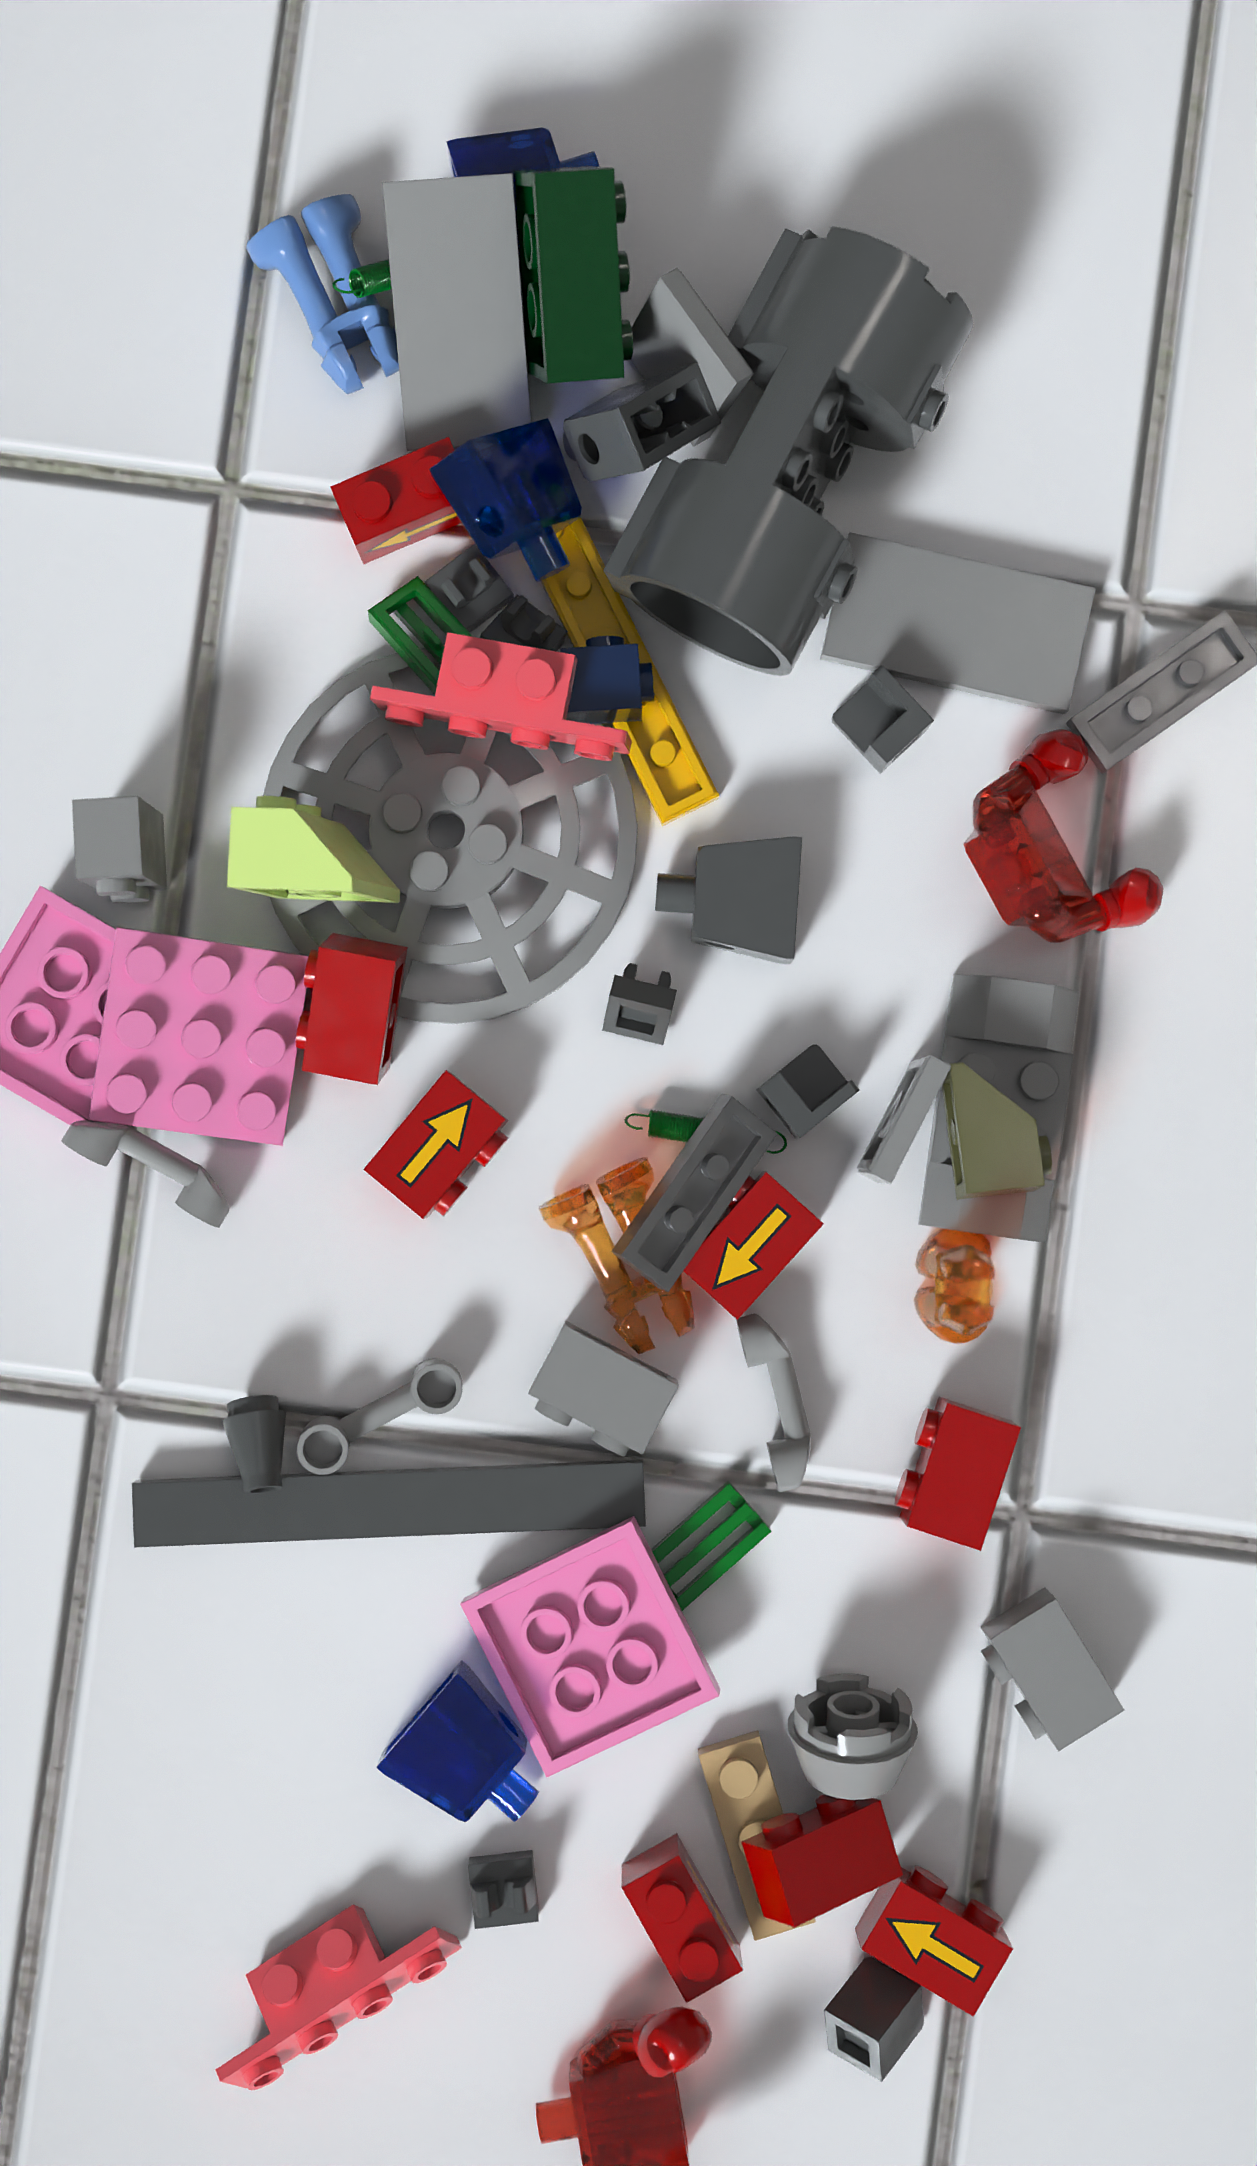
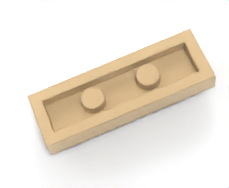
(743, 1800)

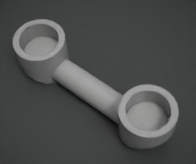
(101, 1140)
(326, 1440)
(789, 1454)

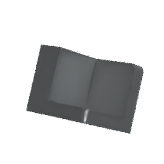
(882, 719)
(806, 1091)
(874, 2018)

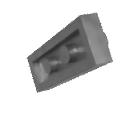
(1163, 691)
(694, 1192)

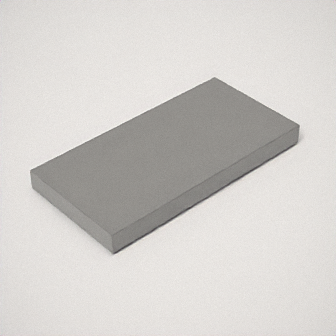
(457, 307)
(960, 624)

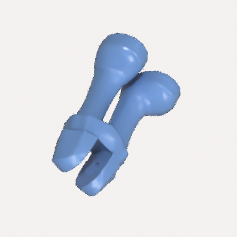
(284, 249)

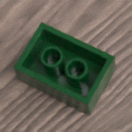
(572, 272)

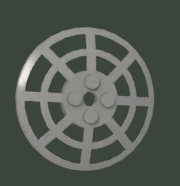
(475, 866)

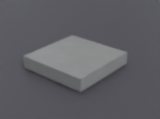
(681, 330)
(903, 1119)

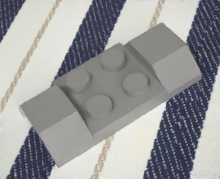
(1022, 1045)

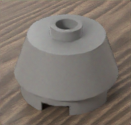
(852, 1736)

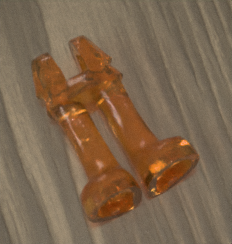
(580, 1216)
(963, 1289)

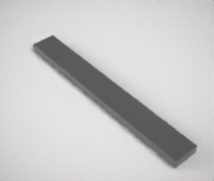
(390, 1503)

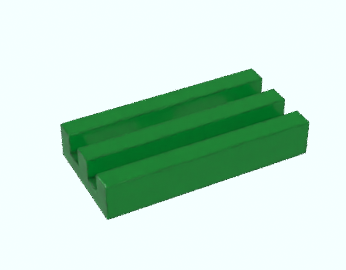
(397, 603)
(727, 1559)

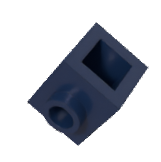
(609, 682)

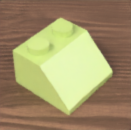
(297, 854)

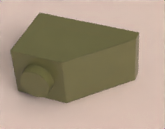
(991, 1139)

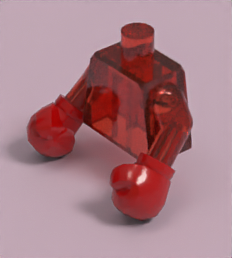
(1028, 862)
(628, 2091)

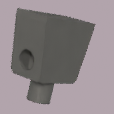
(613, 439)
(740, 897)

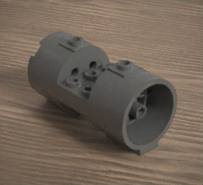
(845, 355)

